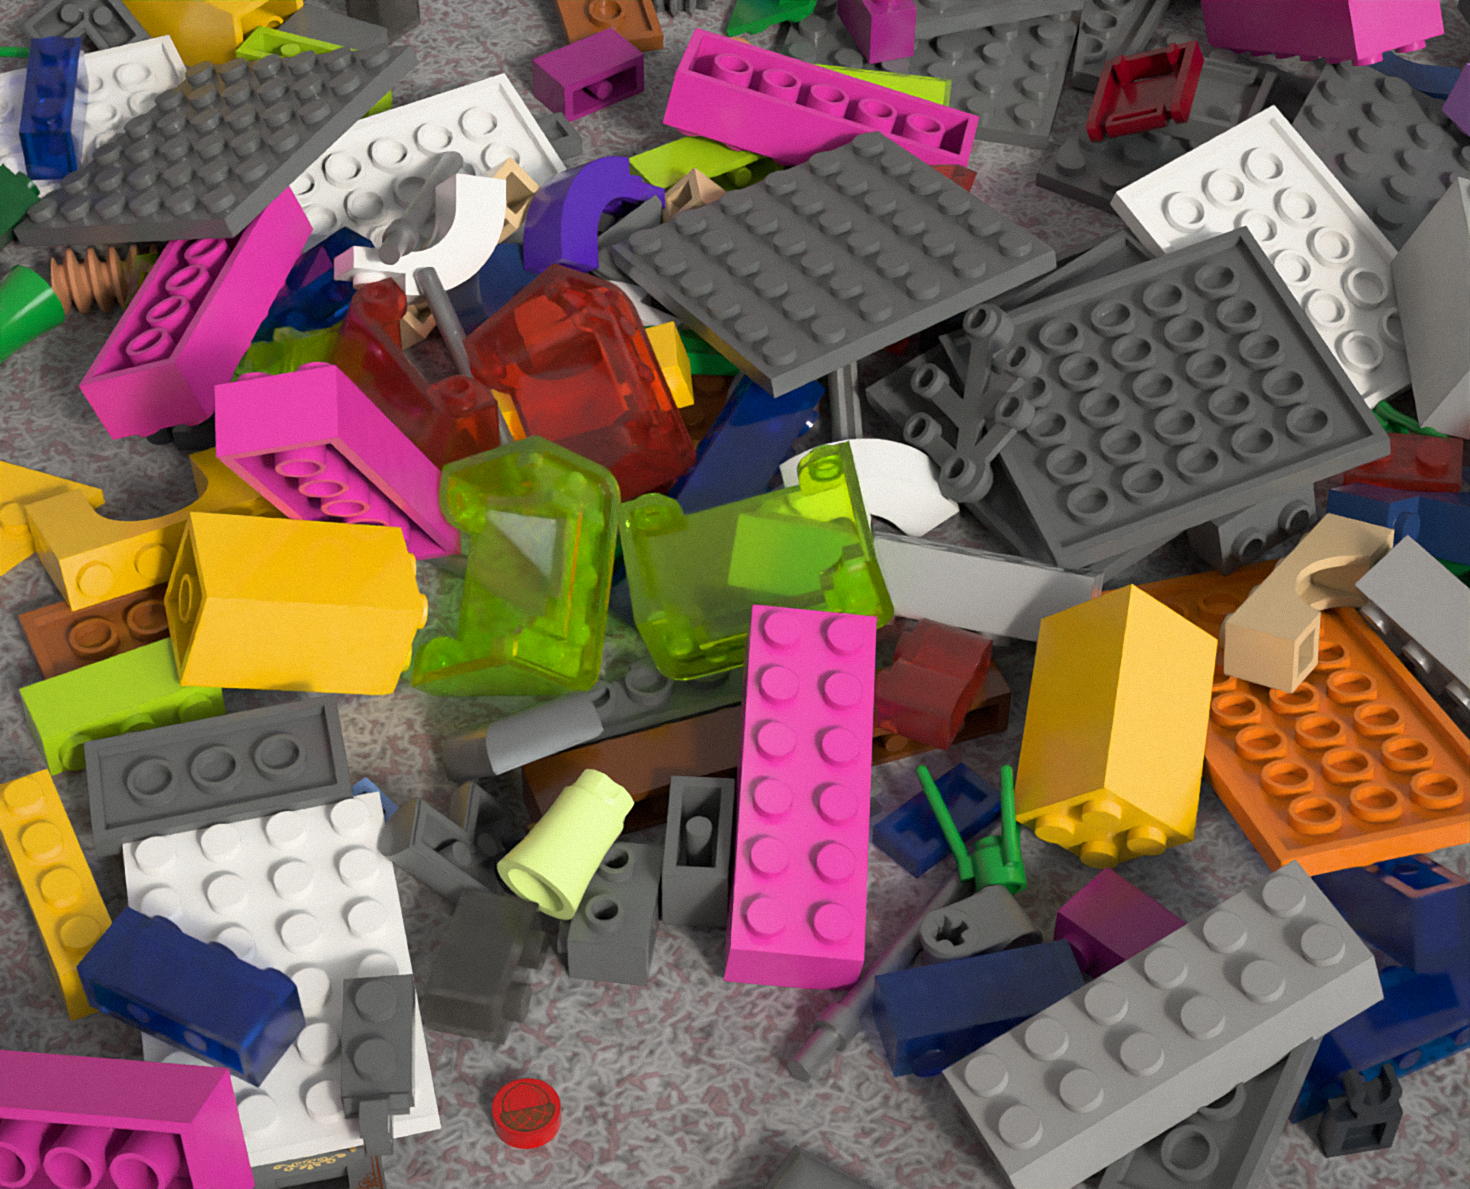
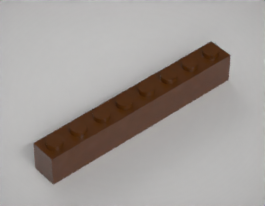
(710, 749)

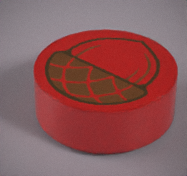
(526, 1113)

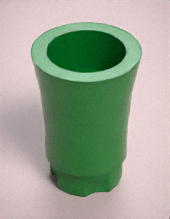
(26, 309)

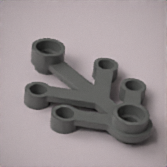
(967, 469)

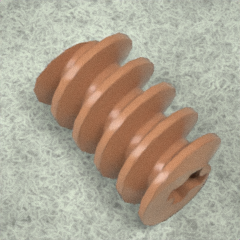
(94, 279)

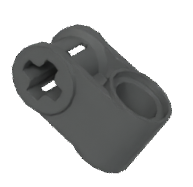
(975, 927)

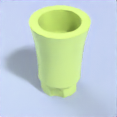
(567, 845)

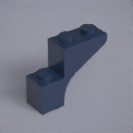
(1431, 519)

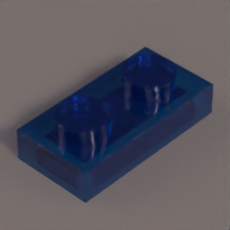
(912, 832)

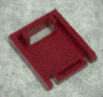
(1141, 106)

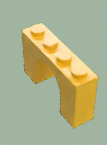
(108, 558)

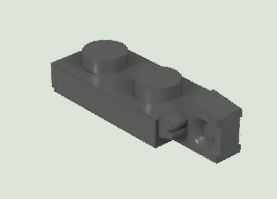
(378, 1056)

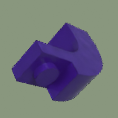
(567, 212)

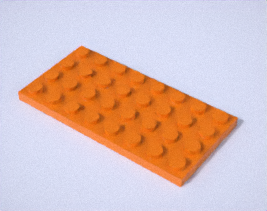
(1345, 764)

